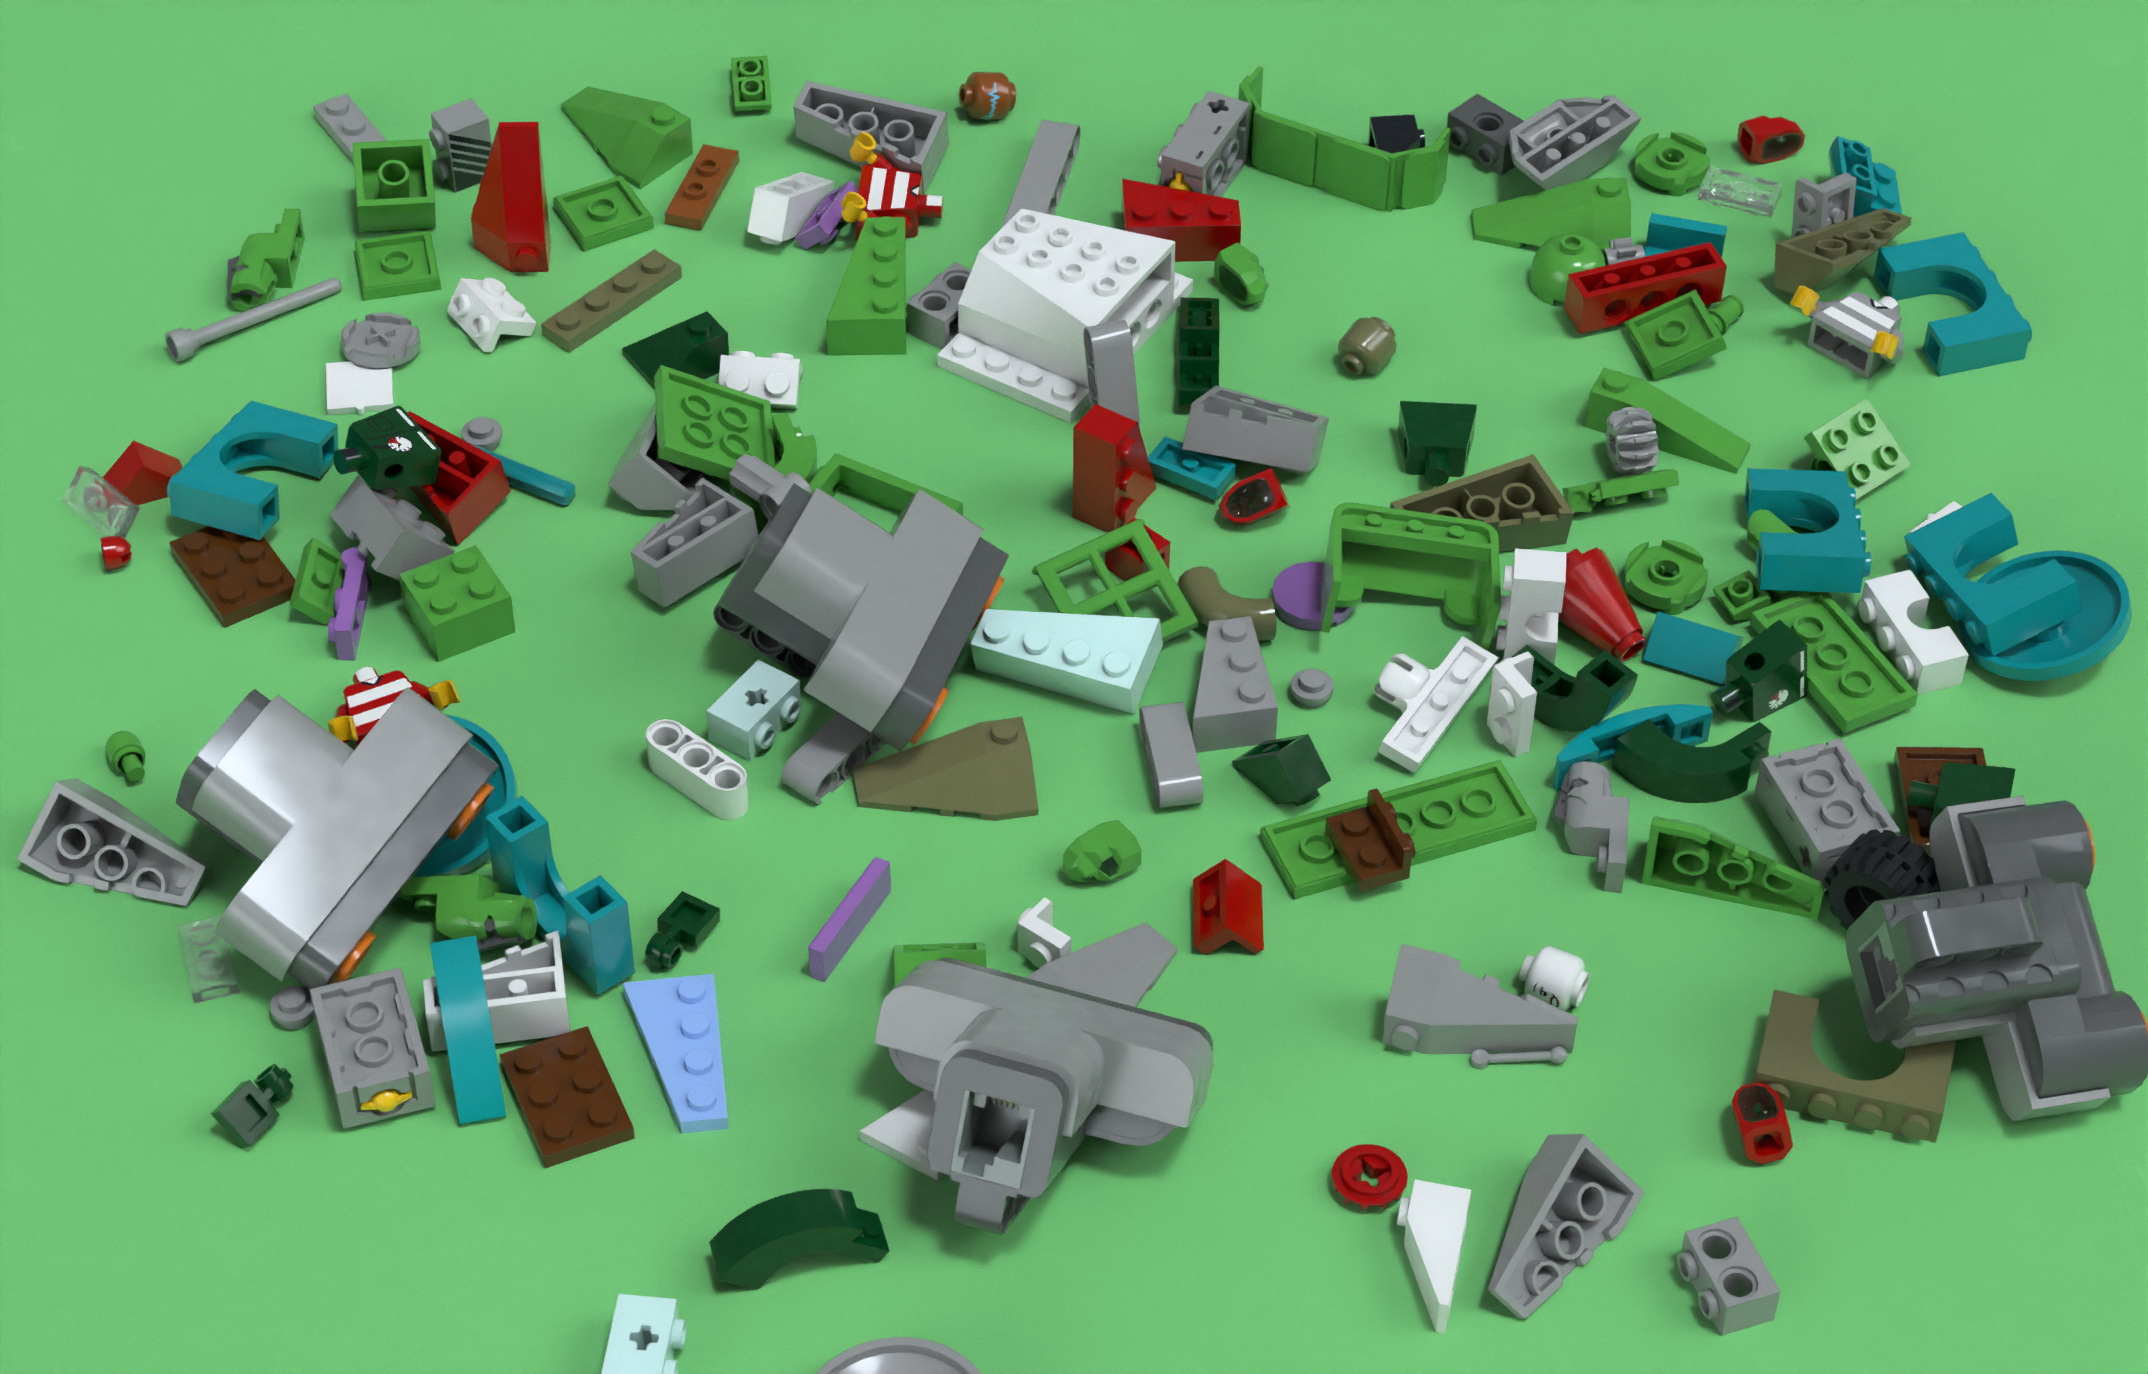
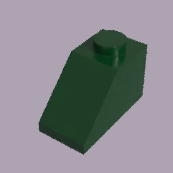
(1285, 769)

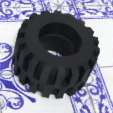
(1877, 869)

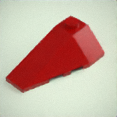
(511, 203)

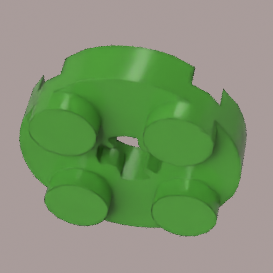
(1656, 166)
(1665, 593)

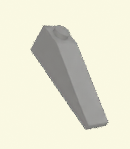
(649, 480)
(106, 846)
(1451, 1012)

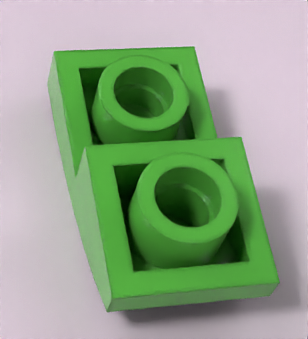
(751, 83)
(1743, 596)

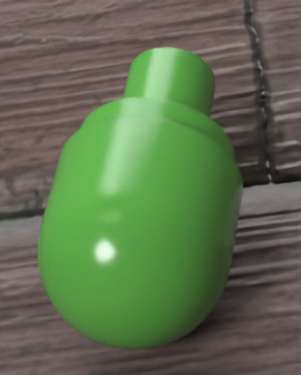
(126, 754)

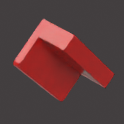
(1227, 908)

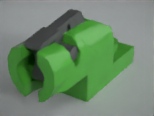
(266, 263)
(474, 907)

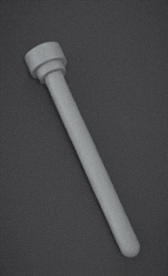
(184, 343)

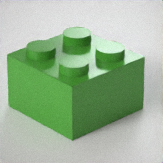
(394, 185)
(457, 603)

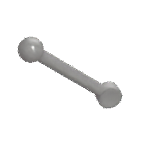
(1480, 1058)

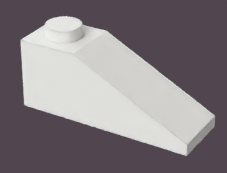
(786, 205)
(1434, 1242)

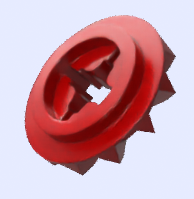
(1379, 1164)

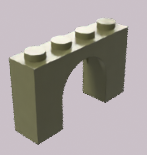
(1902, 1103)

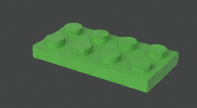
(1843, 665)

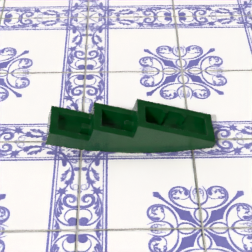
(1198, 347)

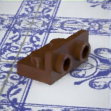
(1372, 843)

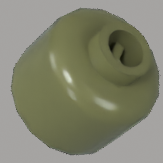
(1367, 346)

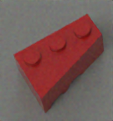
(1109, 469)
(465, 486)

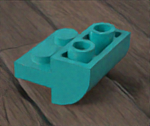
(1874, 182)

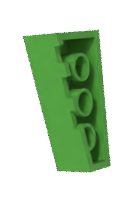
(871, 299)

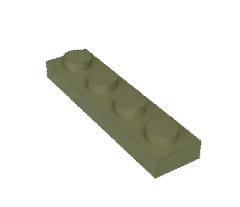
(611, 301)

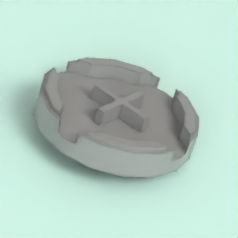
(380, 340)

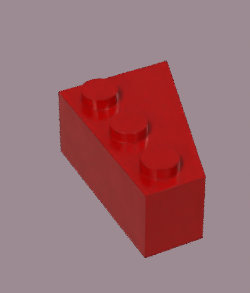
(1193, 220)

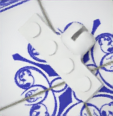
(1429, 699)

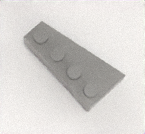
(904, 133)

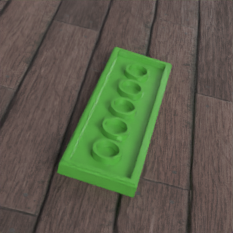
(1438, 814)

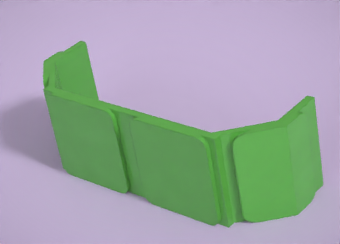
(1339, 164)

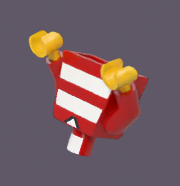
(887, 191)
(374, 694)

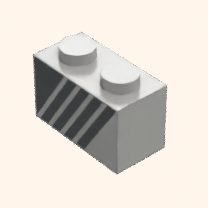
(461, 144)

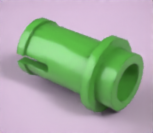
(1726, 312)

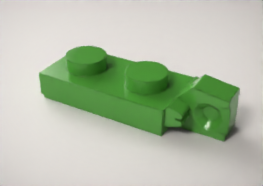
(1616, 490)

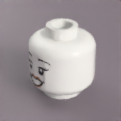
(1555, 977)

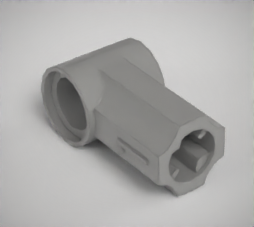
(763, 482)

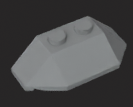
(1570, 139)

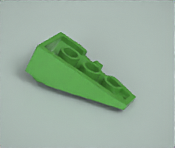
(1709, 865)

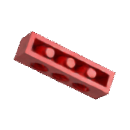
(1632, 287)

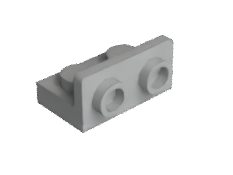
(1823, 203)

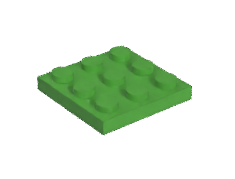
(709, 423)

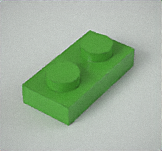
(317, 581)

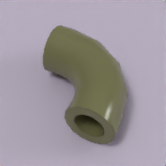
(1212, 602)

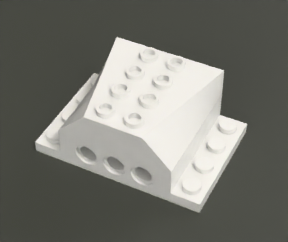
(1037, 294)

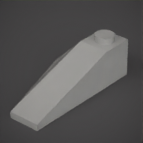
(1113, 968)
(1562, 1214)

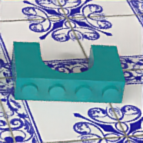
(1955, 269)
(257, 436)
(1813, 561)
(1997, 612)
(589, 919)

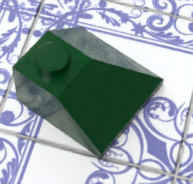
(688, 347)

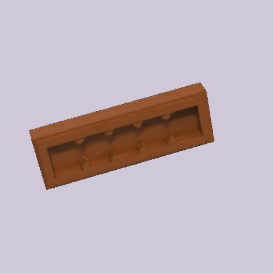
(702, 187)

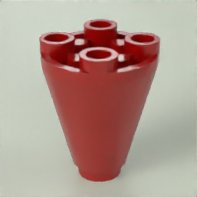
(1598, 605)

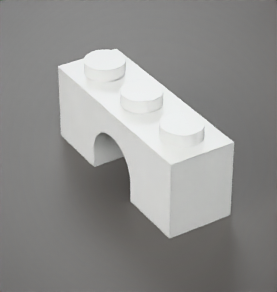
(1534, 598)
(1895, 612)

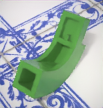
(795, 455)

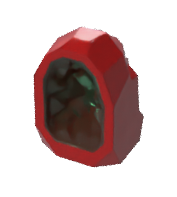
(1769, 139)
(1254, 499)
(1761, 1123)

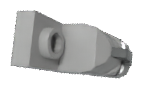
(1595, 820)

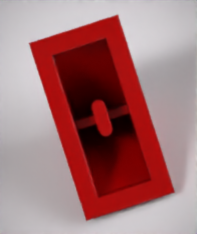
(142, 473)

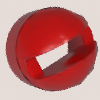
(115, 552)

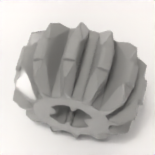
(1631, 441)

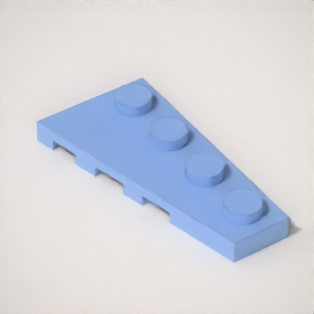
(684, 1045)

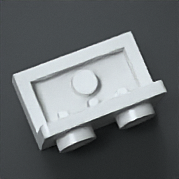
(487, 311)
(764, 377)
(1512, 703)

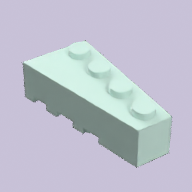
(1071, 654)

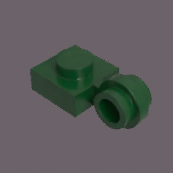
(683, 921)
(247, 1109)

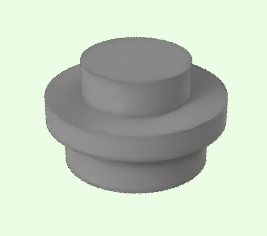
(483, 433)
(1312, 687)
(292, 1007)

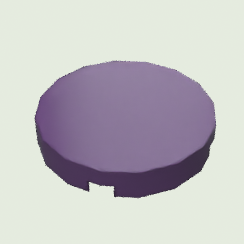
(1298, 596)

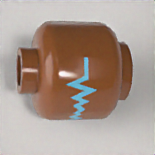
(987, 95)

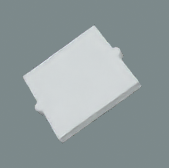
(358, 388)

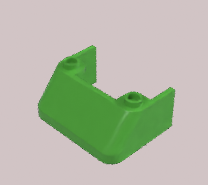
(1415, 557)

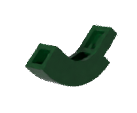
(1582, 700)
(1688, 772)
(792, 1226)

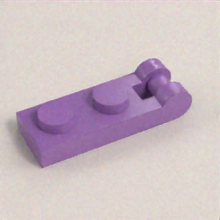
(350, 605)

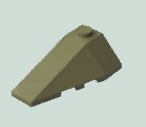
(1831, 252)
(969, 770)

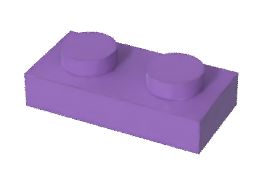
(823, 222)

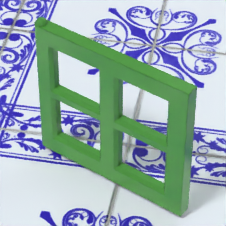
(1118, 594)

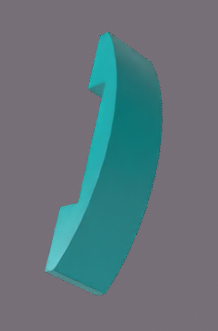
(1597, 744)
(468, 1030)

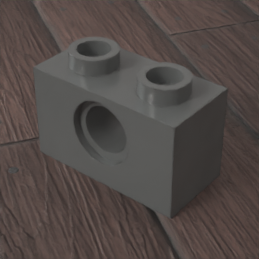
(1482, 132)

